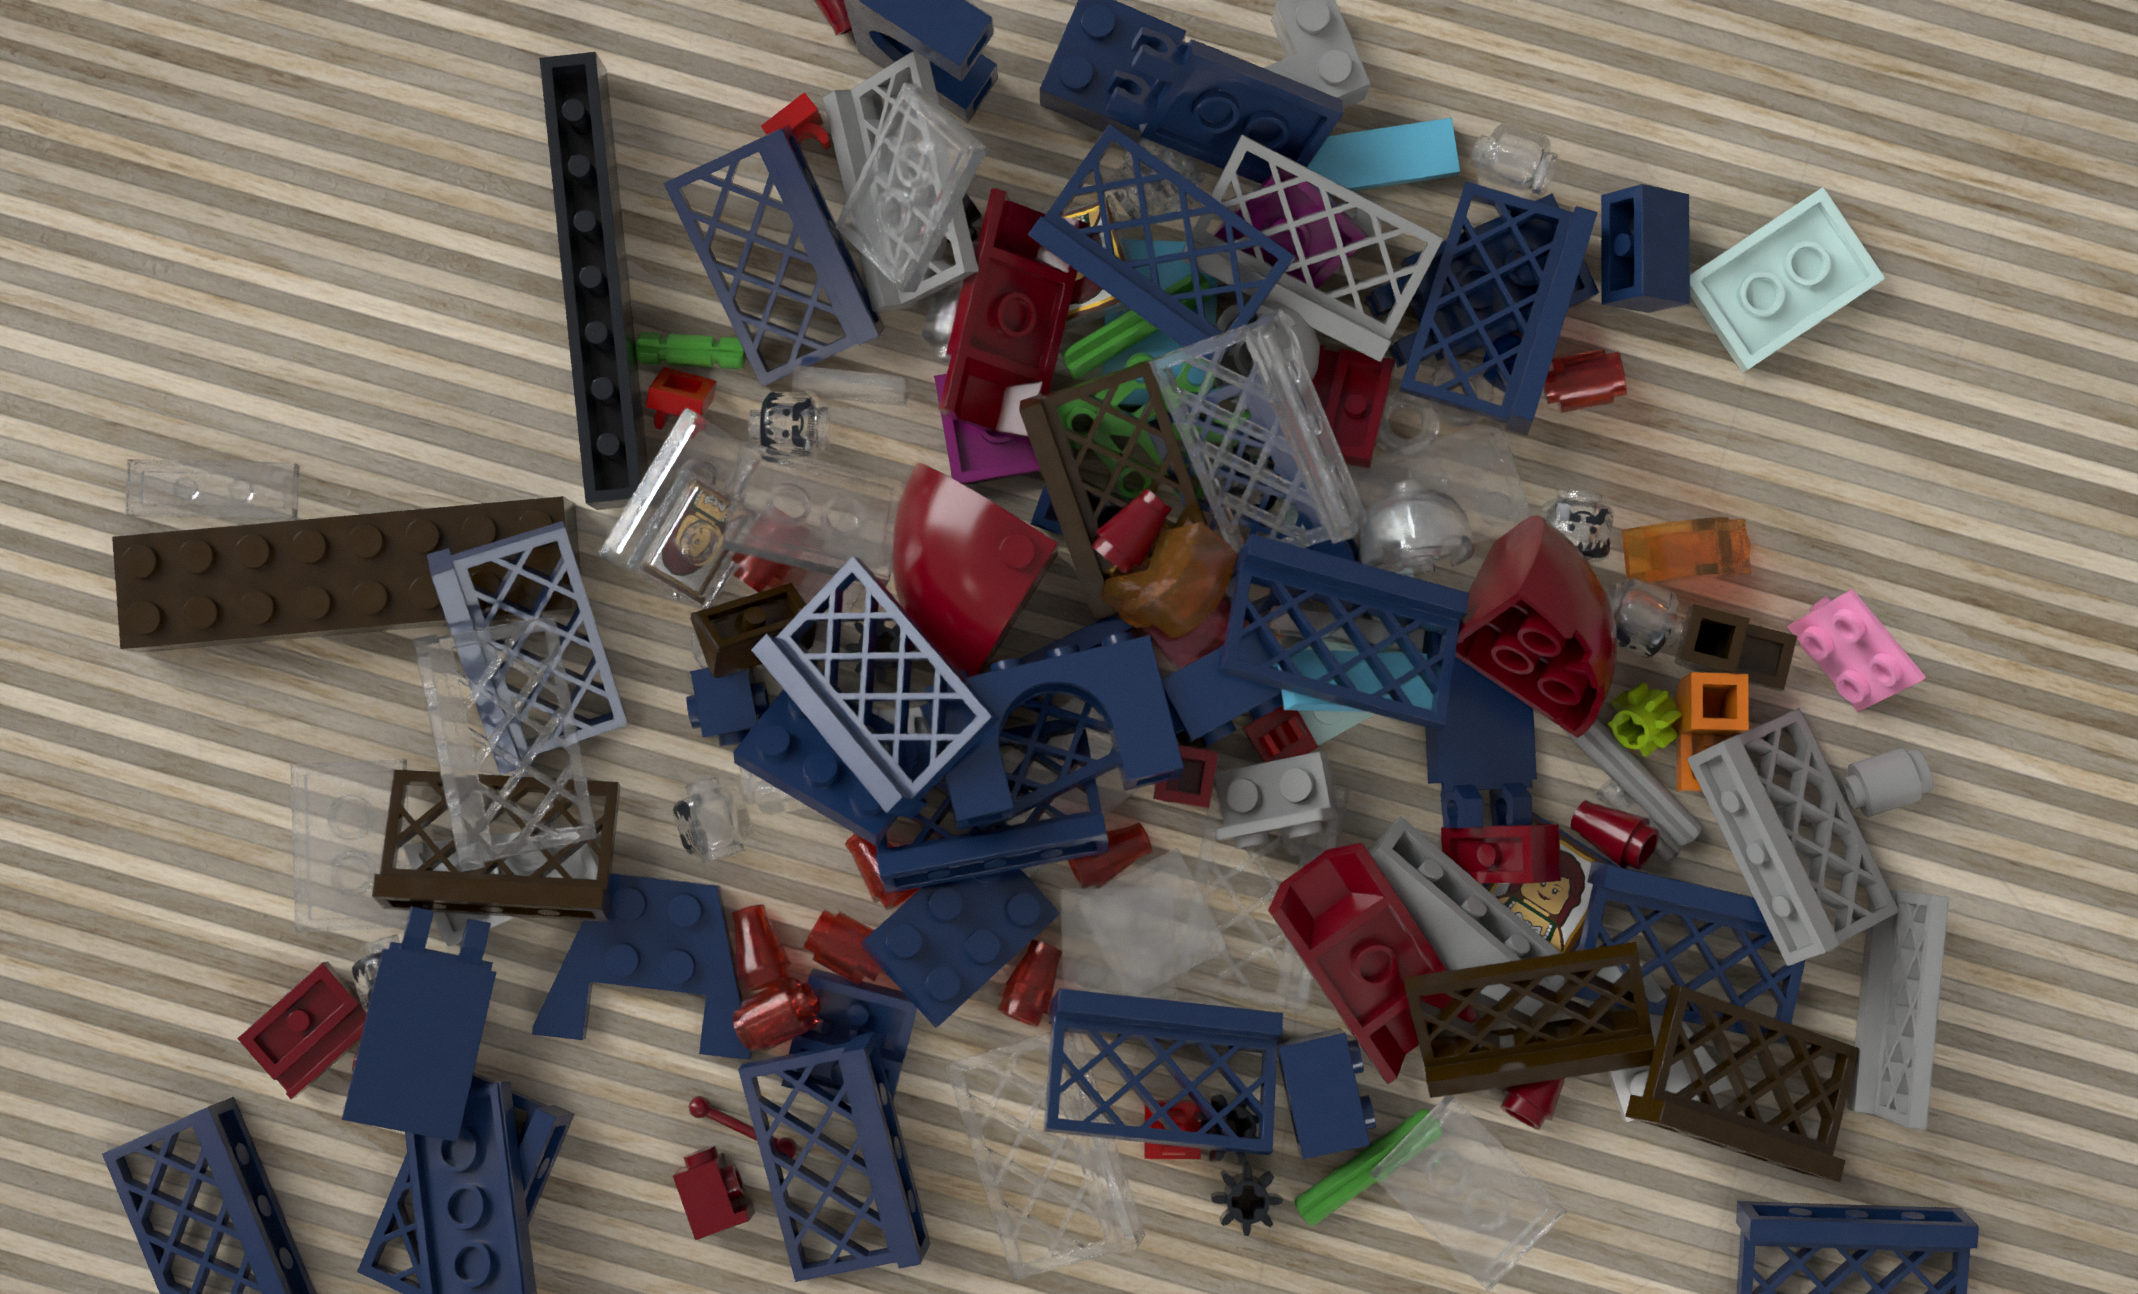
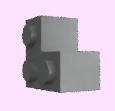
(1319, 49)

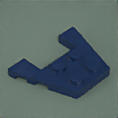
(659, 939)

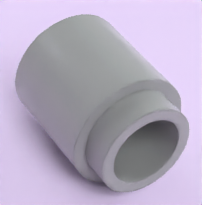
(1887, 781)

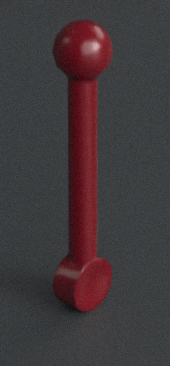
(700, 1107)

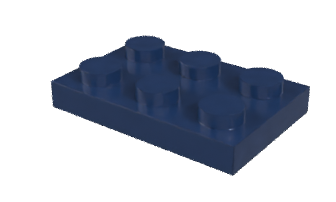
(801, 763)
(958, 937)

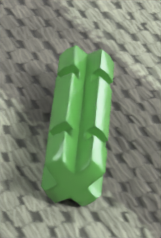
(690, 350)

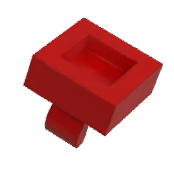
(803, 119)
(675, 390)
(1280, 735)
(1183, 1117)

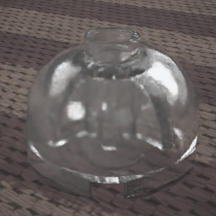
(1414, 530)

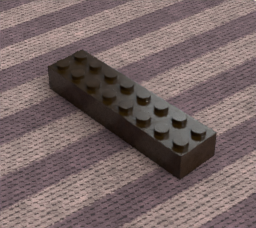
(321, 574)

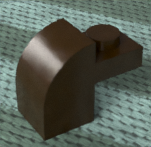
(1728, 644)

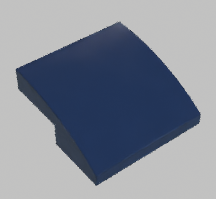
(854, 1011)

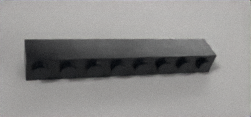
(594, 278)

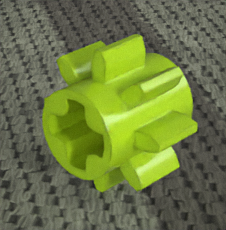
(1644, 719)

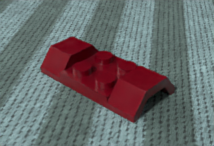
(1006, 321)
(1360, 949)

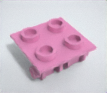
(1855, 650)

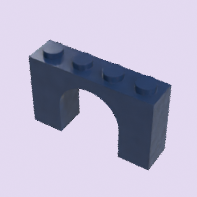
(943, 32)
(1114, 679)

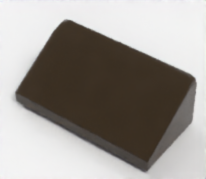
(735, 627)

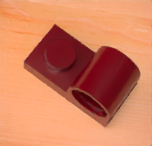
(1506, 852)

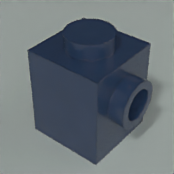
(726, 705)

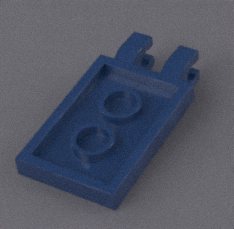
(1213, 98)
(1486, 300)
(1481, 747)
(422, 1033)

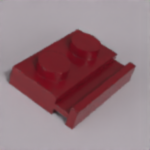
(1354, 400)
(307, 1030)

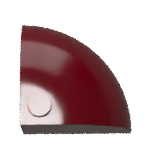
(964, 566)
(1542, 625)

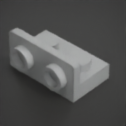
(1275, 797)

